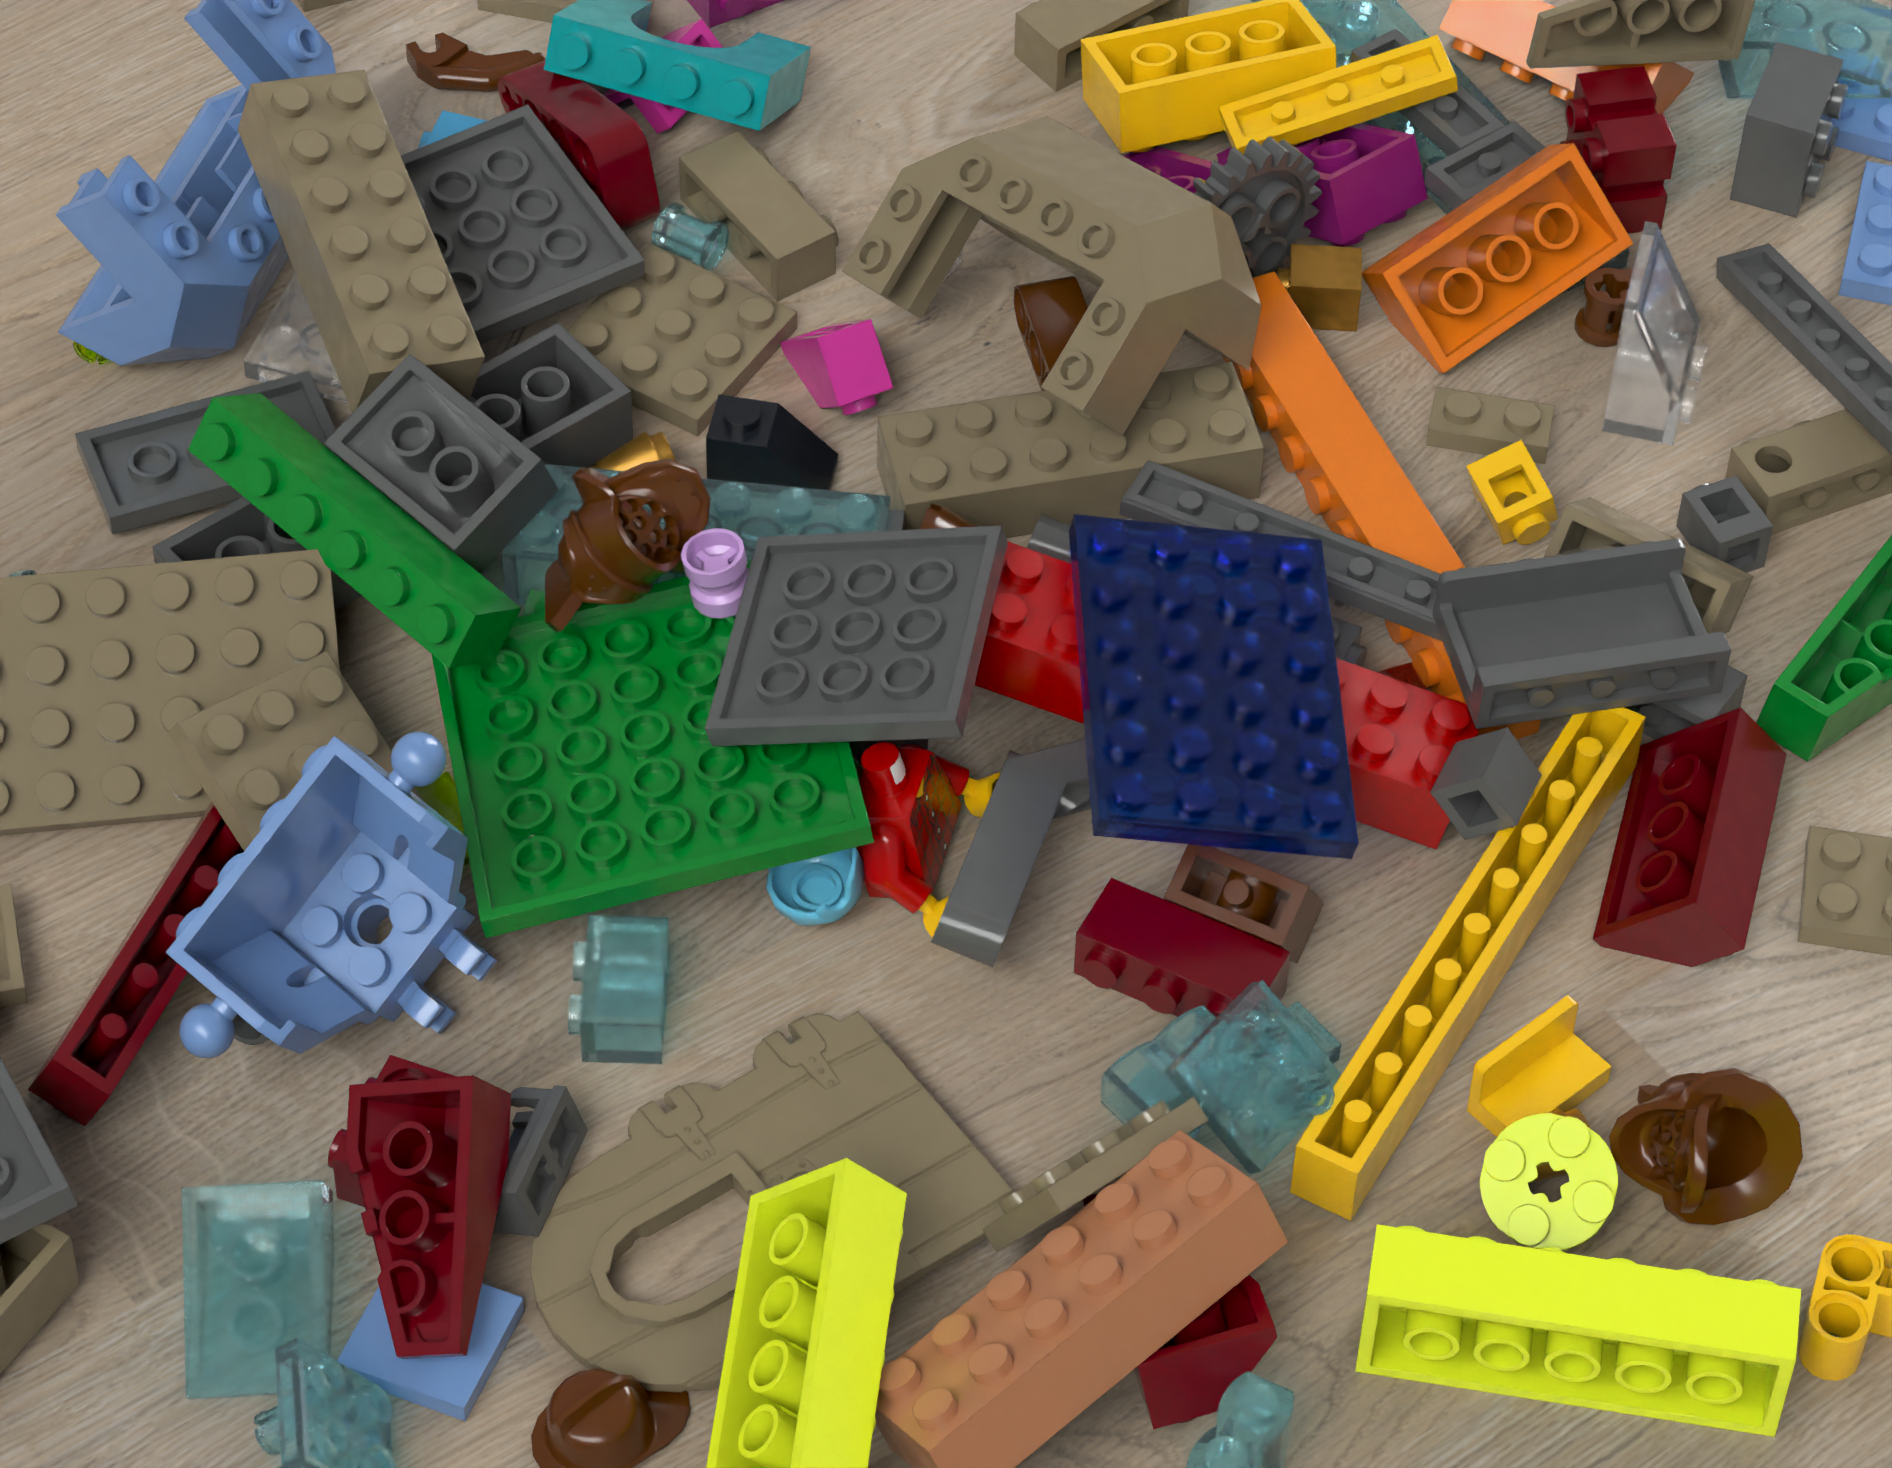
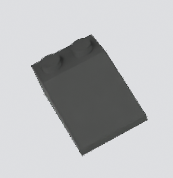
(444, 463)

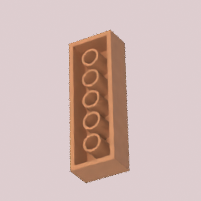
(1077, 1311)

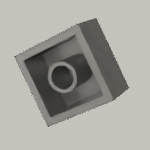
(1789, 130)

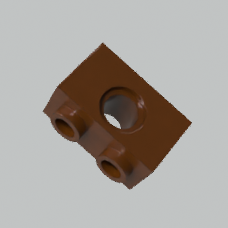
(1245, 897)

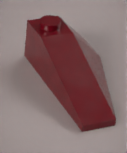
(431, 1192)
(1206, 1356)

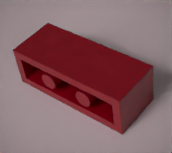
(1171, 953)

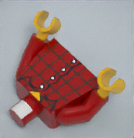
(912, 818)

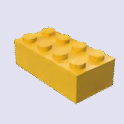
(1174, 74)

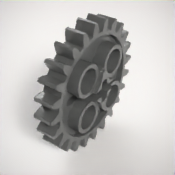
(1267, 197)

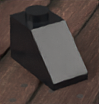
(766, 446)

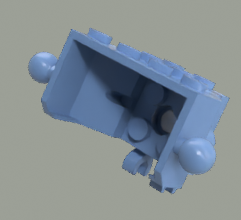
(301, 908)

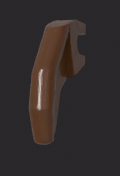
(459, 69)

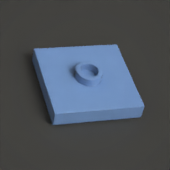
(437, 1383)

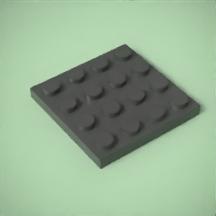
(517, 223)
(858, 637)

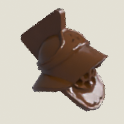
(614, 545)
(1710, 1144)

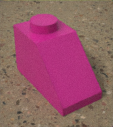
(840, 365)

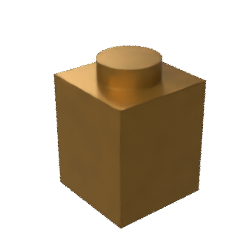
(1325, 285)

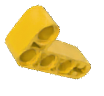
(1847, 1306)

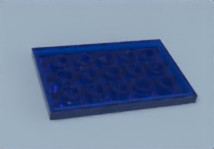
(1210, 688)

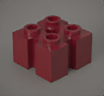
(1623, 142)

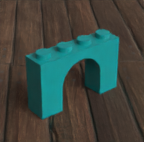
(736, 84)

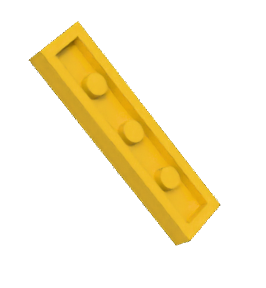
(1342, 96)

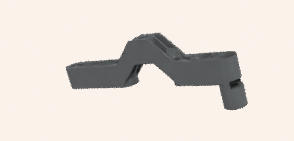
(1015, 822)

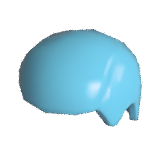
(817, 887)

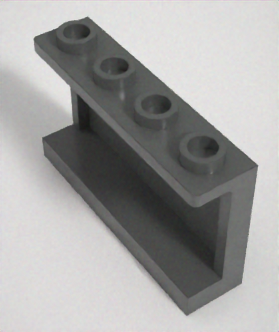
(1576, 634)

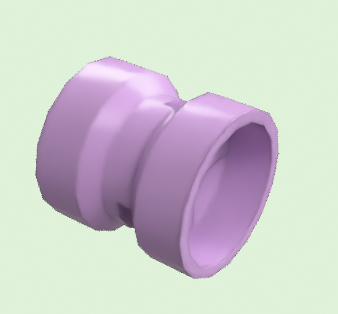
(716, 571)

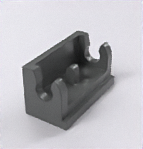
(538, 1158)

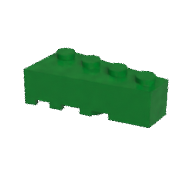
(1840, 671)

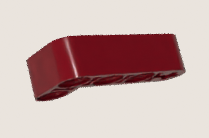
(595, 137)

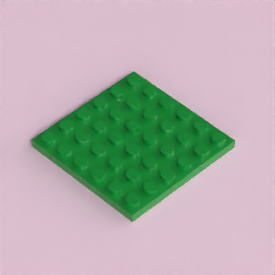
(596, 773)

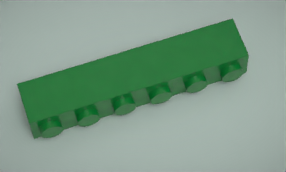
(354, 529)

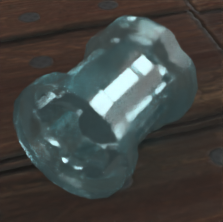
(690, 237)

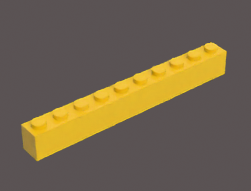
(1464, 962)

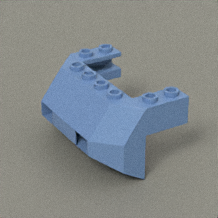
(199, 243)

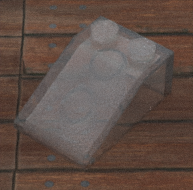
(1655, 349)

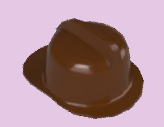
(606, 1422)

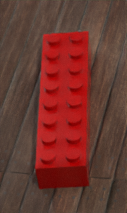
(1392, 728)

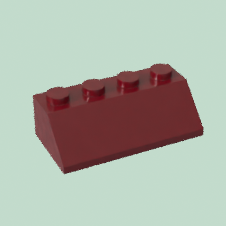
(1692, 842)

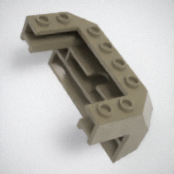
(1150, 246)

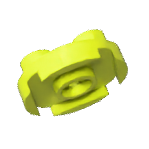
(1565, 1146)

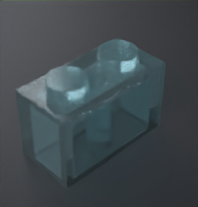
(622, 990)

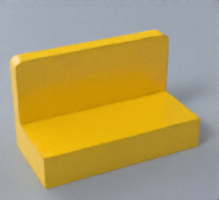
(1536, 1071)

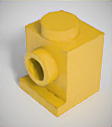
(1513, 494)

